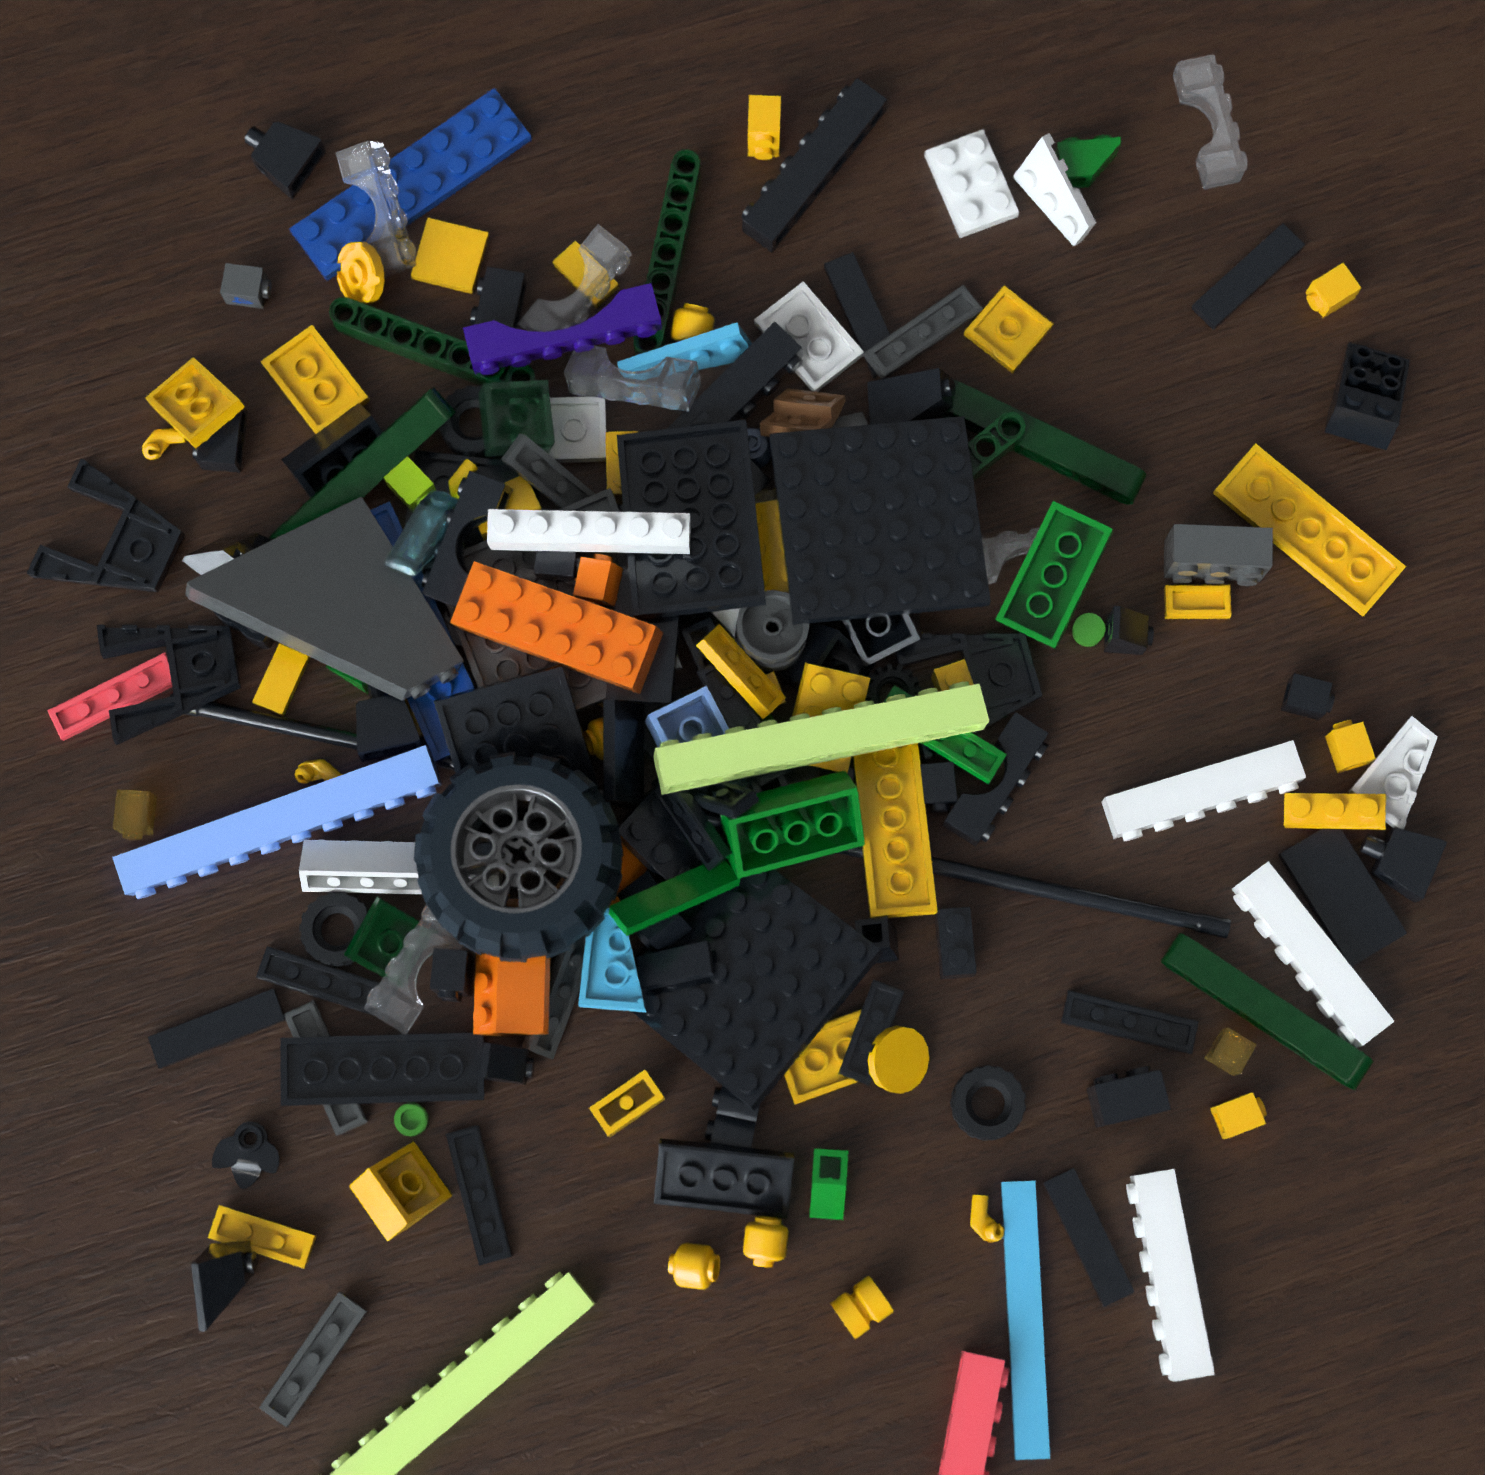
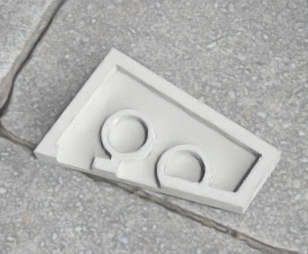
(1049, 187)
(1399, 770)

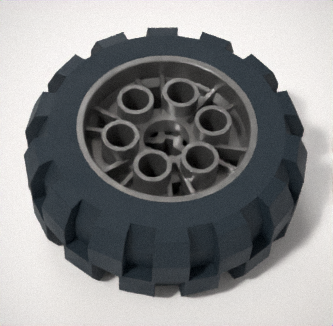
(546, 916)

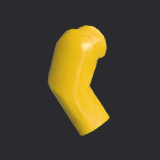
(159, 442)
(460, 473)
(315, 770)
(982, 1222)

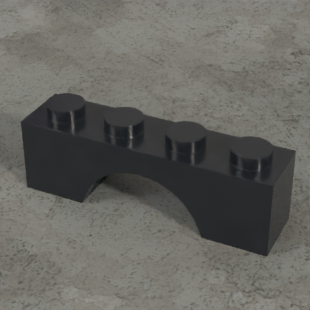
(449, 571)
(974, 813)

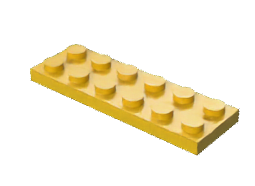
(1309, 529)
(895, 833)

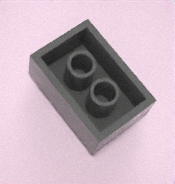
(1218, 554)

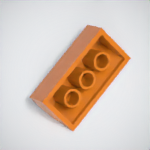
(511, 995)

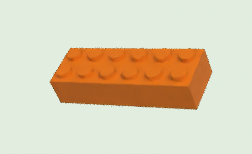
(557, 627)

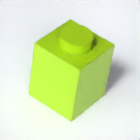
(409, 483)

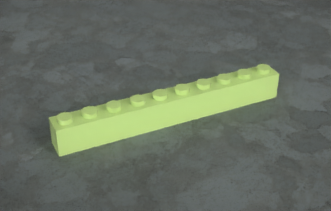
(819, 738)
(471, 1381)

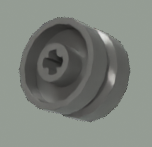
(767, 649)

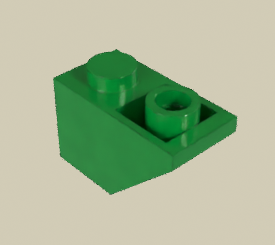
(1087, 157)
(828, 1184)

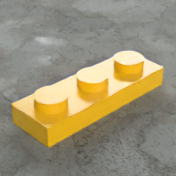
(741, 671)
(1334, 811)
(265, 1236)

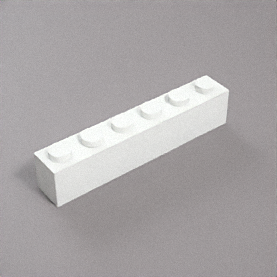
(589, 531)
(1203, 790)
(369, 867)
(1311, 955)
(1171, 1276)

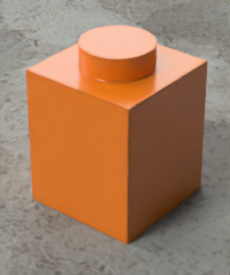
(598, 580)

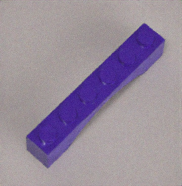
(627, 315)

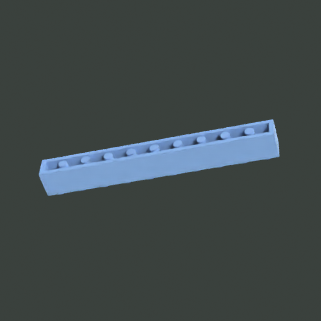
(277, 821)

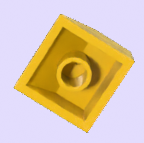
(400, 1190)

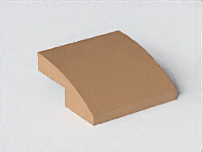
(802, 411)

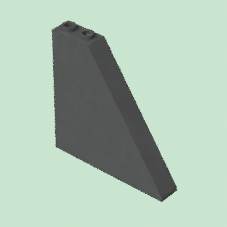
(337, 603)

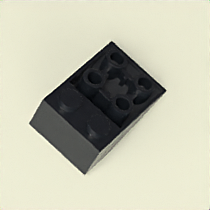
(1368, 396)

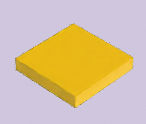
(450, 255)
(1008, 329)

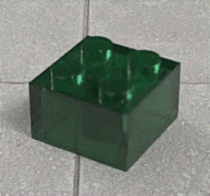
(515, 410)

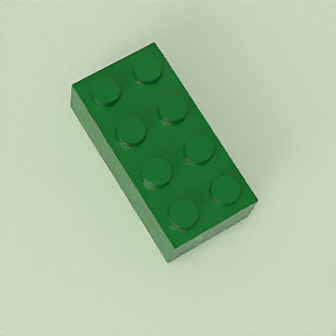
(1054, 575)
(795, 825)

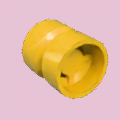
(861, 1307)

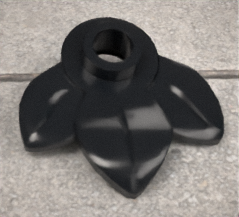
(246, 1159)

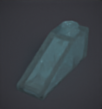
(421, 533)

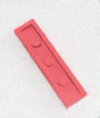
(121, 691)

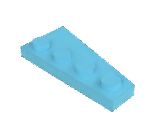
(708, 349)

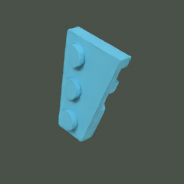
(610, 970)

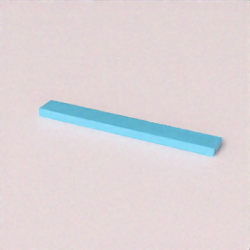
(1025, 1320)

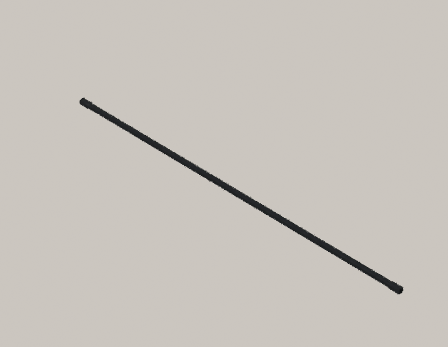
(1200, 922)

